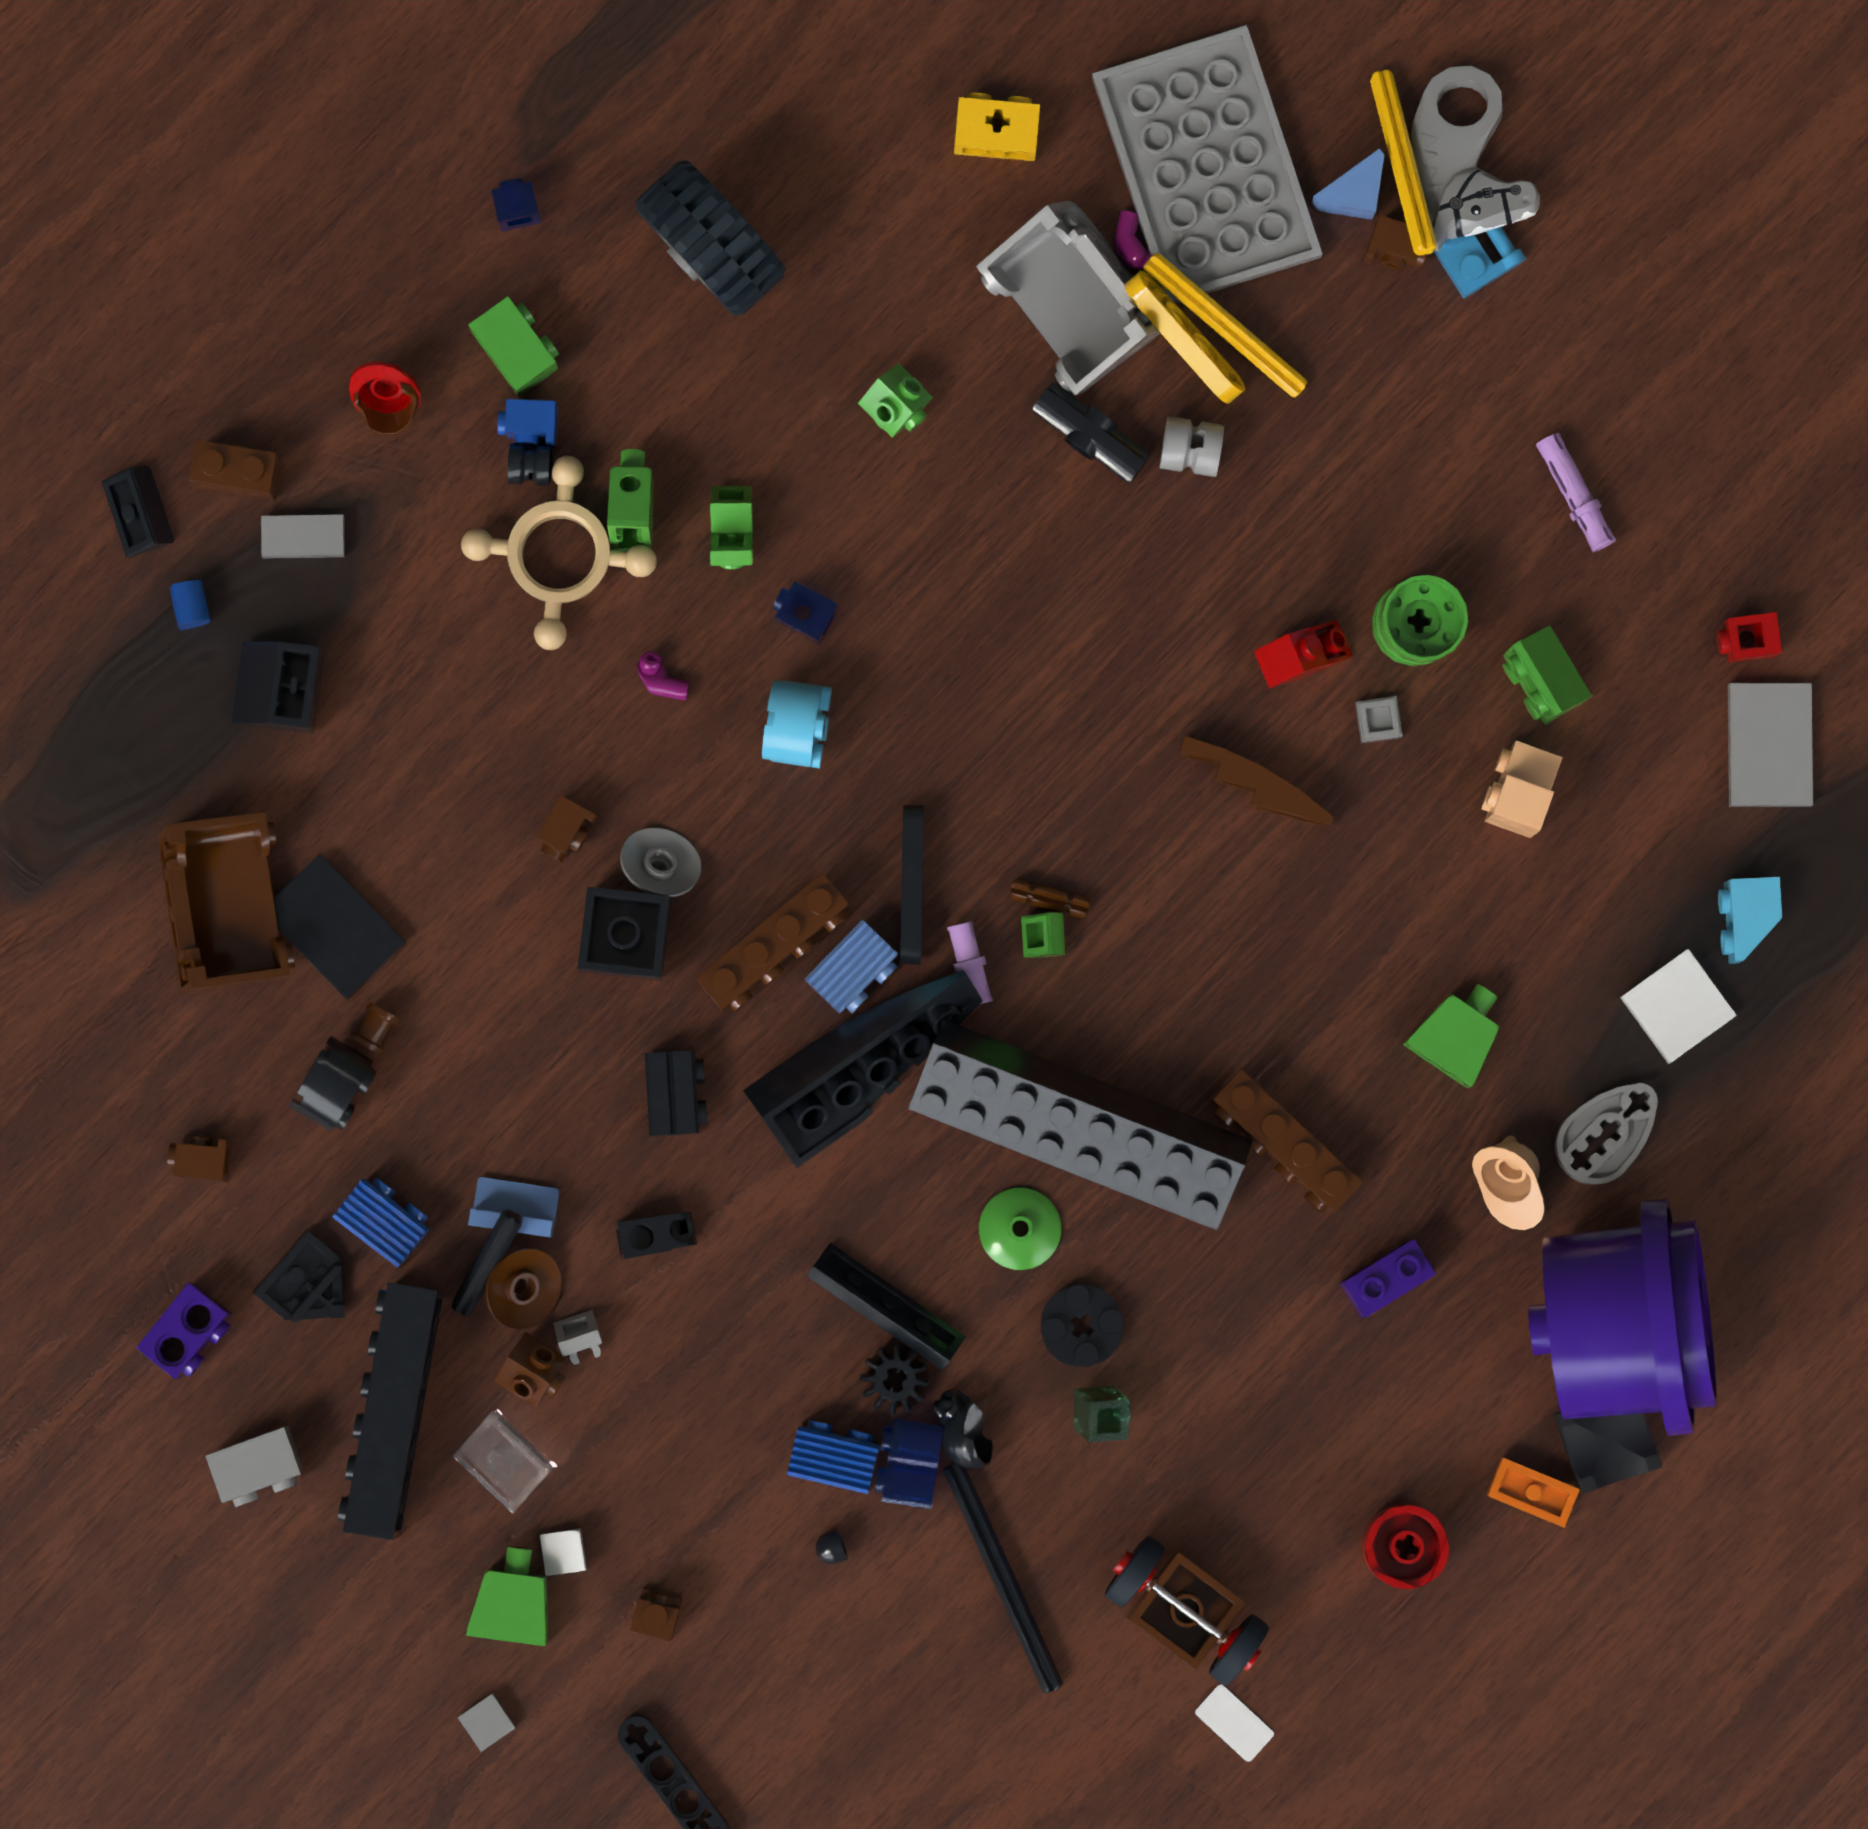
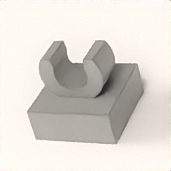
(578, 1334)

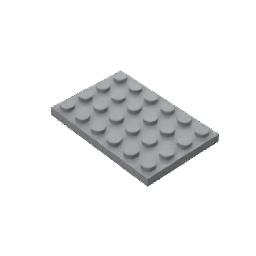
(1207, 161)

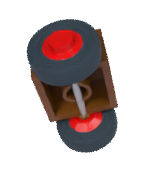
(1186, 1610)

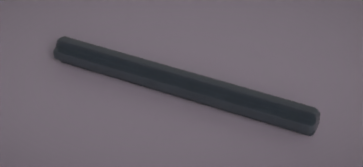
(1003, 1577)

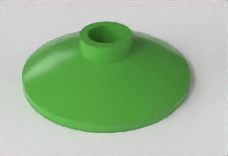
(997, 1231)

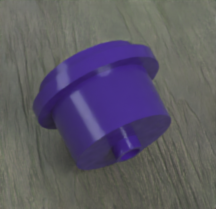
(1628, 1321)

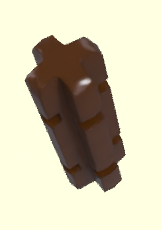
(1049, 898)

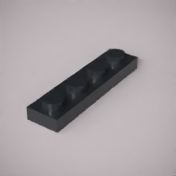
(886, 1306)

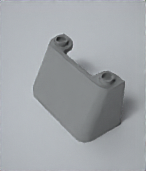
(1071, 293)

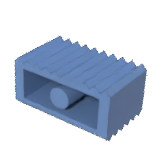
(852, 968)

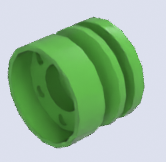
(1436, 604)

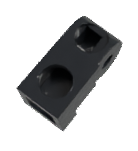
(655, 1234)

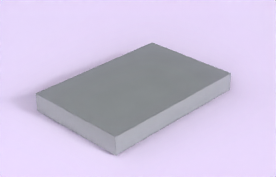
(1770, 745)

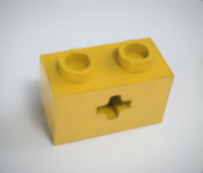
(1018, 130)

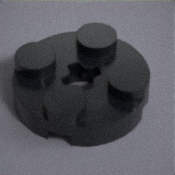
(1085, 1349)

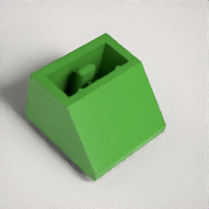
(1545, 676)

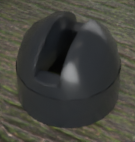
(831, 1547)

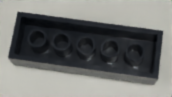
(392, 1411)

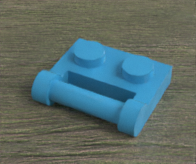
(1469, 264)

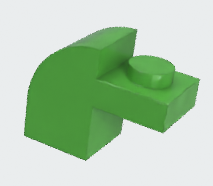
(731, 526)

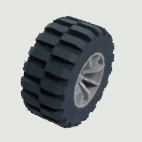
(710, 238)

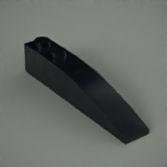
(843, 1073)

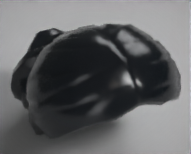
(963, 1430)

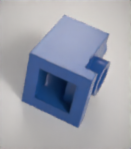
(529, 421)

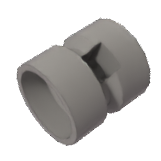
(1179, 437)

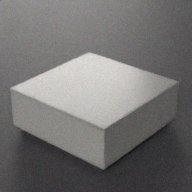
(1378, 719)
(487, 1722)

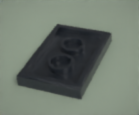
(335, 927)

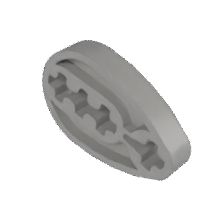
(1586, 1121)

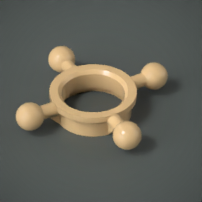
(566, 473)

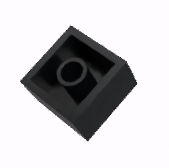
(624, 934)

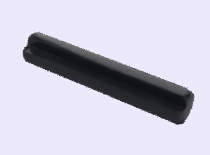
(490, 1254)

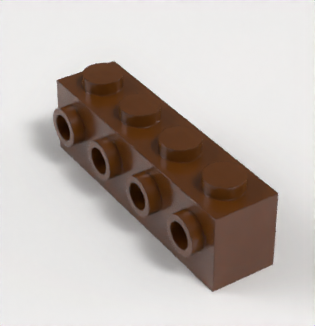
(772, 943)
(1286, 1142)

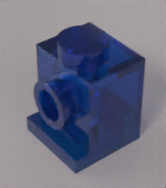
(515, 204)
(821, 609)

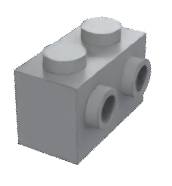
(256, 1465)

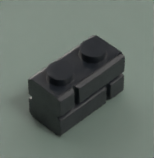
(674, 1093)

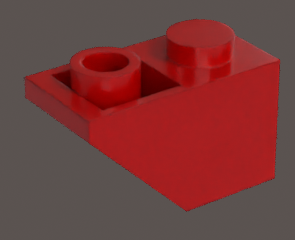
(1303, 653)

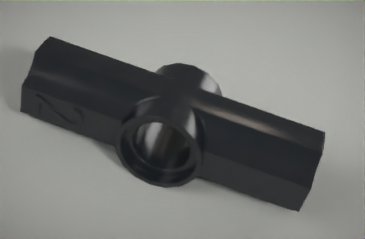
(1090, 433)

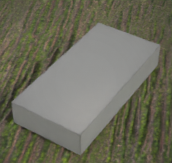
(303, 536)

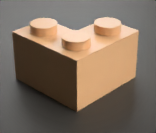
(1523, 790)

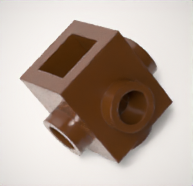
(532, 1370)

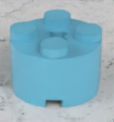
(796, 723)

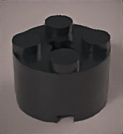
(333, 1084)

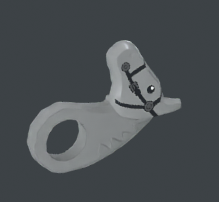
(1456, 192)

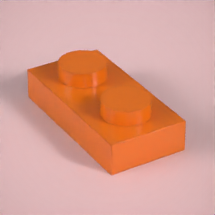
(1532, 1492)

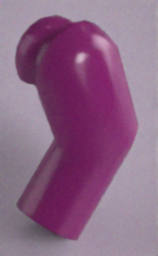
(1126, 243)
(657, 680)

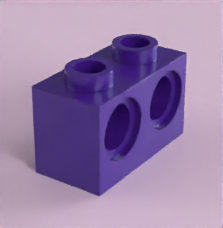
(1387, 1278)
(177, 1323)

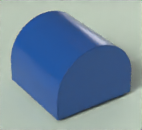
(189, 604)

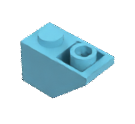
(1751, 913)

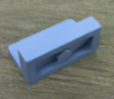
(533, 1202)

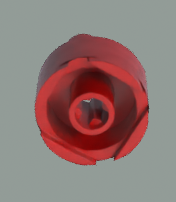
(1413, 1568)

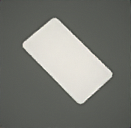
(1234, 1723)

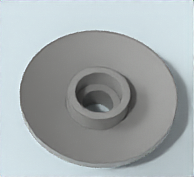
(661, 850)

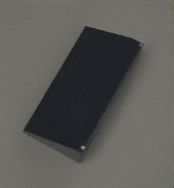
(137, 511)

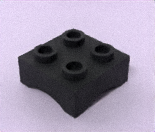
(1607, 1448)

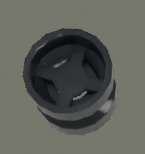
(529, 464)

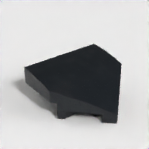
(304, 1282)

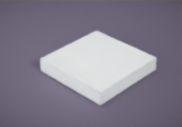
(1678, 1006)

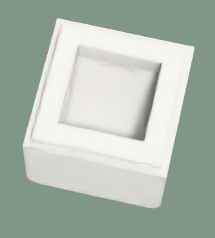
(563, 1552)

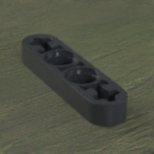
(911, 885)
(678, 1781)

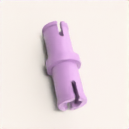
(969, 957)

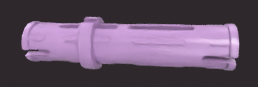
(1579, 499)

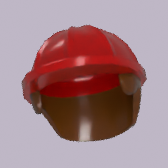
(385, 396)

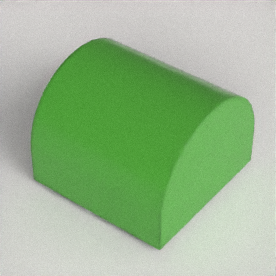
(1043, 935)

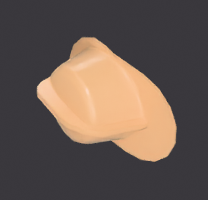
(1510, 1183)

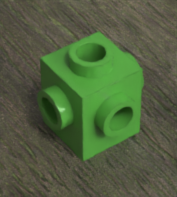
(896, 401)

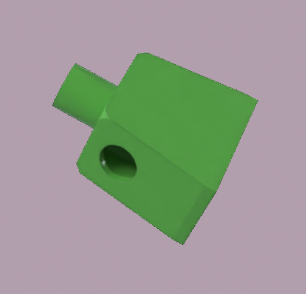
(630, 502)
(1457, 1036)
(512, 1603)

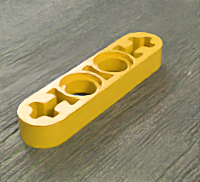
(1184, 337)

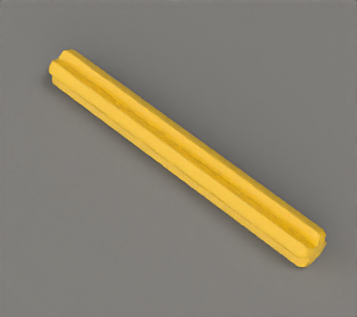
(1403, 162)
(1225, 324)

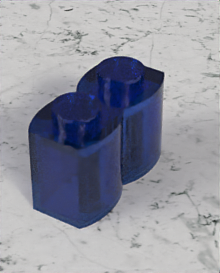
(910, 1464)

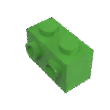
(514, 346)

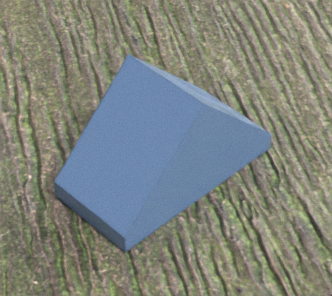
(1355, 191)

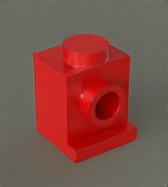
(1764, 635)

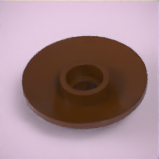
(535, 1295)

